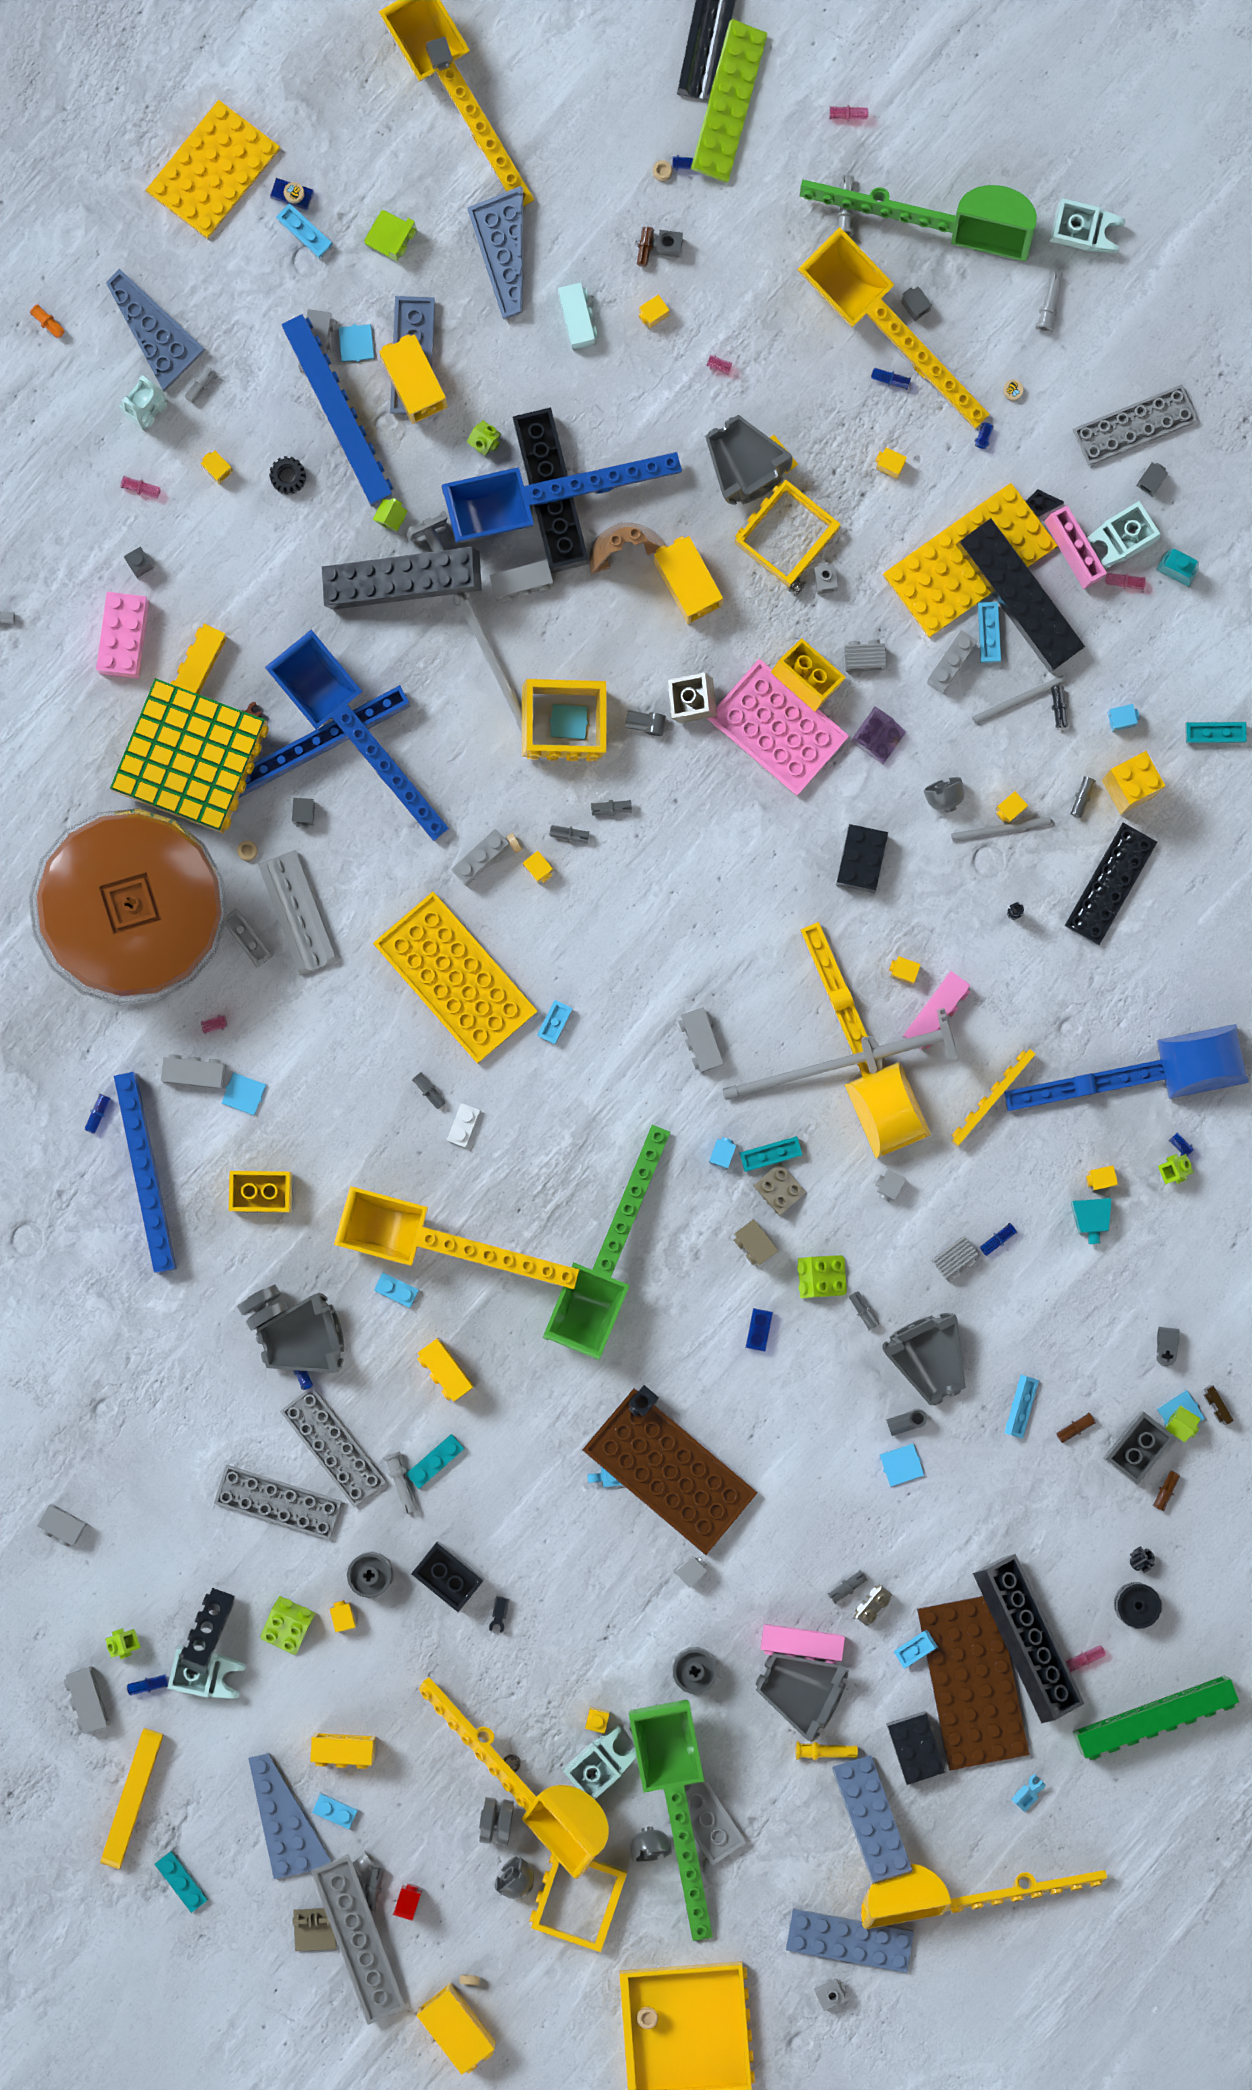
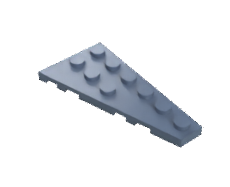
(500, 239)
(160, 337)
(287, 1831)

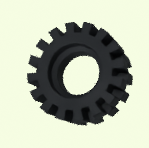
(292, 486)

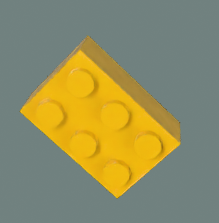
(808, 674)
(260, 1191)
(445, 1370)
(343, 1750)

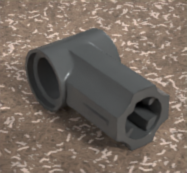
(650, 723)
(903, 1422)

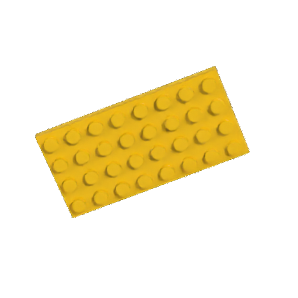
(937, 578)
(455, 977)

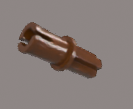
(645, 246)
(1075, 1428)
(1166, 1491)

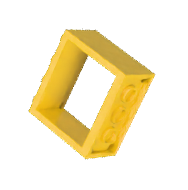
(563, 687)

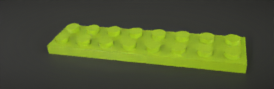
(729, 100)

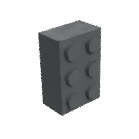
(1139, 1447)

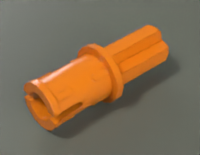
(47, 321)

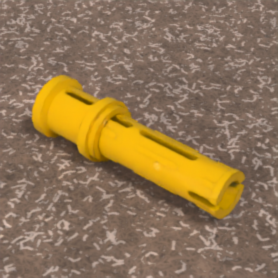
(814, 1751)

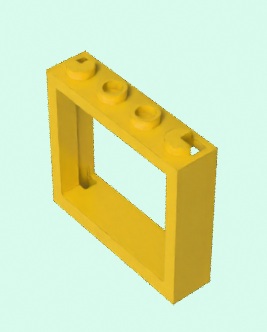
(767, 504)
(543, 1895)

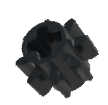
(1142, 1559)

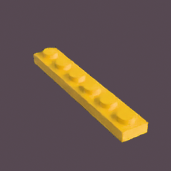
(997, 1090)

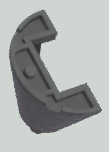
(746, 461)
(304, 1338)
(929, 1356)
(802, 1691)

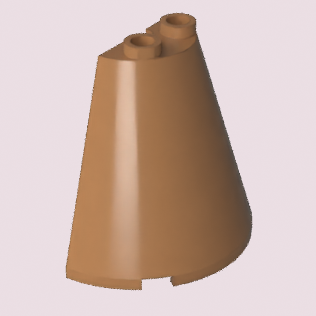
(613, 540)

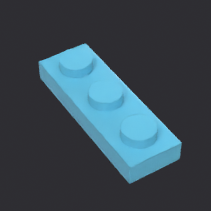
(304, 230)
(989, 632)
(1021, 1406)

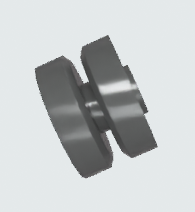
(261, 1304)
(358, 1578)
(694, 1682)
(496, 1821)

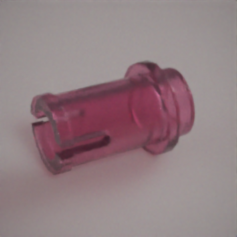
(719, 364)
(214, 1024)

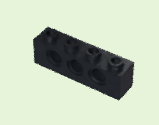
(199, 1660)

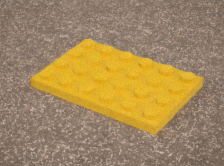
(213, 169)

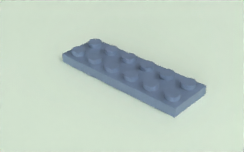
(413, 317)
(872, 1819)
(848, 1940)

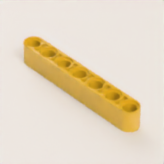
(131, 1798)

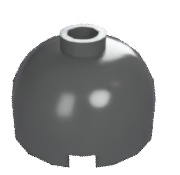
(945, 794)
(649, 1845)
(516, 1879)

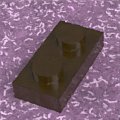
(1221, 1413)

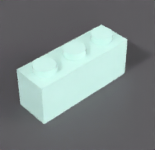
(577, 315)

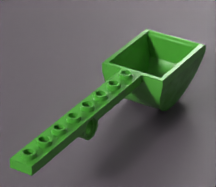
(986, 219)
(588, 1312)
(668, 1761)

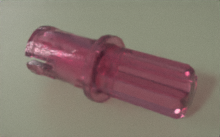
(848, 113)
(140, 487)
(1125, 581)
(1085, 1658)

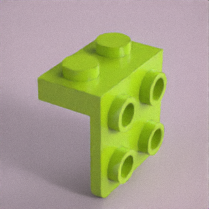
(390, 235)
(822, 1276)
(287, 1625)

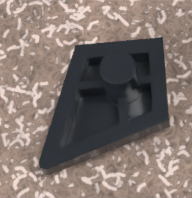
(1042, 502)

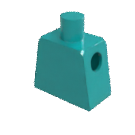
(1178, 566)
(1092, 1217)

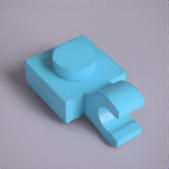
(605, 1477)
(1028, 1795)

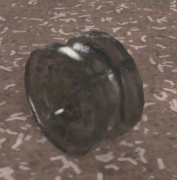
(796, 586)
(512, 1757)

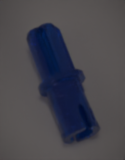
(890, 378)
(97, 1113)
(998, 1239)
(147, 1685)

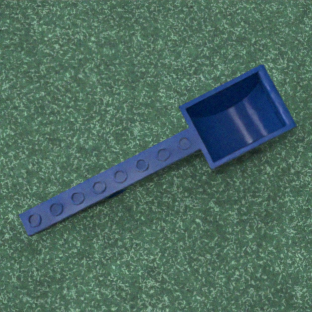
(502, 503)
(322, 691)
(1187, 1064)

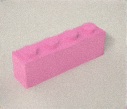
(1075, 547)
(946, 996)
(802, 1642)

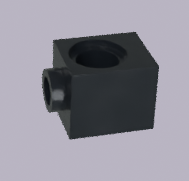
(651, 1399)

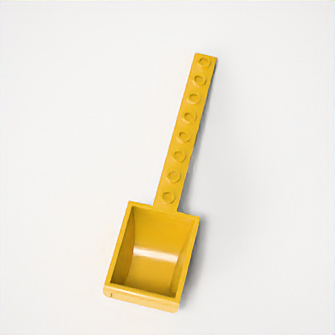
(421, 21)
(855, 288)
(880, 1099)
(395, 1231)
(560, 1816)
(925, 1895)

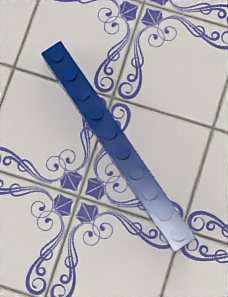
(336, 409)
(323, 740)
(145, 1172)

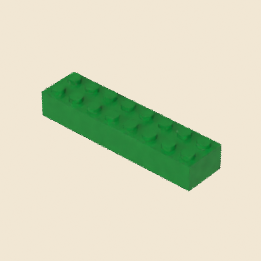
(1156, 1717)

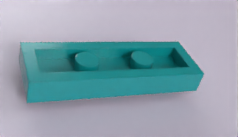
(1215, 732)
(770, 1154)
(435, 1461)
(181, 1881)

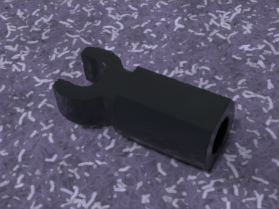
(499, 1612)

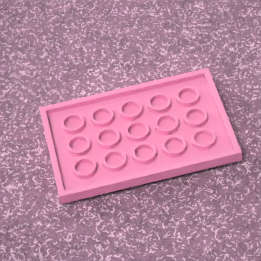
(777, 728)

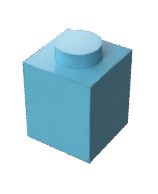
(1123, 717)
(722, 1152)

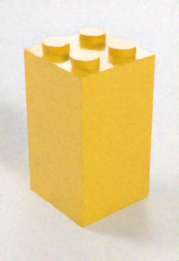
(413, 378)
(687, 579)
(1133, 782)
(456, 2029)

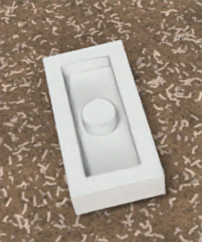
(463, 1125)

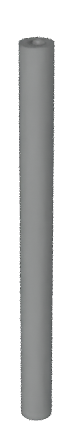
(1018, 699)
(1001, 828)

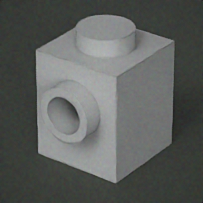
(825, 578)
(890, 1185)
(692, 1570)
(830, 1994)

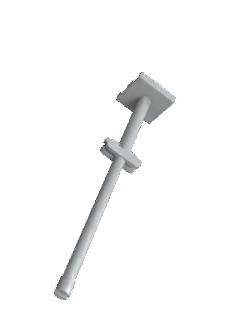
(428, 529)
(871, 1053)

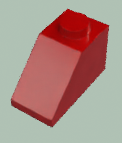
(407, 1902)

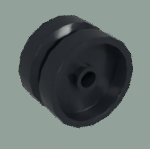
(1125, 1603)

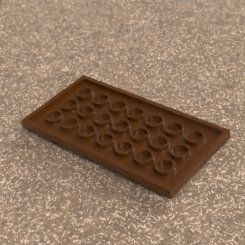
(670, 1473)
(972, 1684)

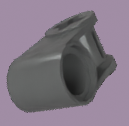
(1167, 1341)

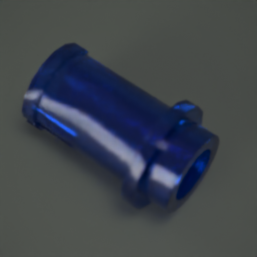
(681, 162)
(982, 440)
(1181, 1145)
(304, 1379)

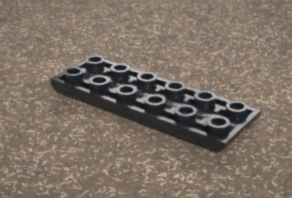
(704, 47)
(1110, 883)

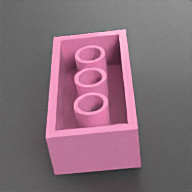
(122, 635)

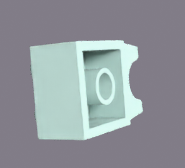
(1090, 229)
(143, 403)
(1116, 537)
(206, 1685)
(606, 1762)

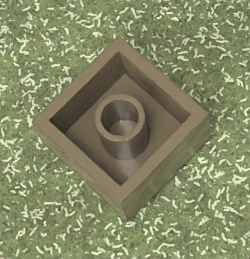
(692, 698)
(755, 1243)

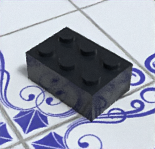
(862, 858)
(447, 1576)
(915, 1748)

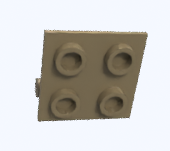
(779, 1189)
(868, 1613)
(312, 1930)

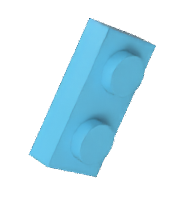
(554, 1022)
(396, 1290)
(915, 1649)
(334, 1811)

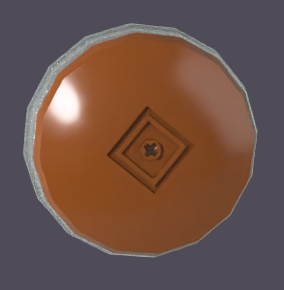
(120, 950)

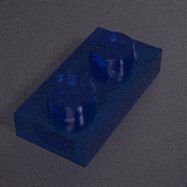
(278, 194)
(759, 1329)

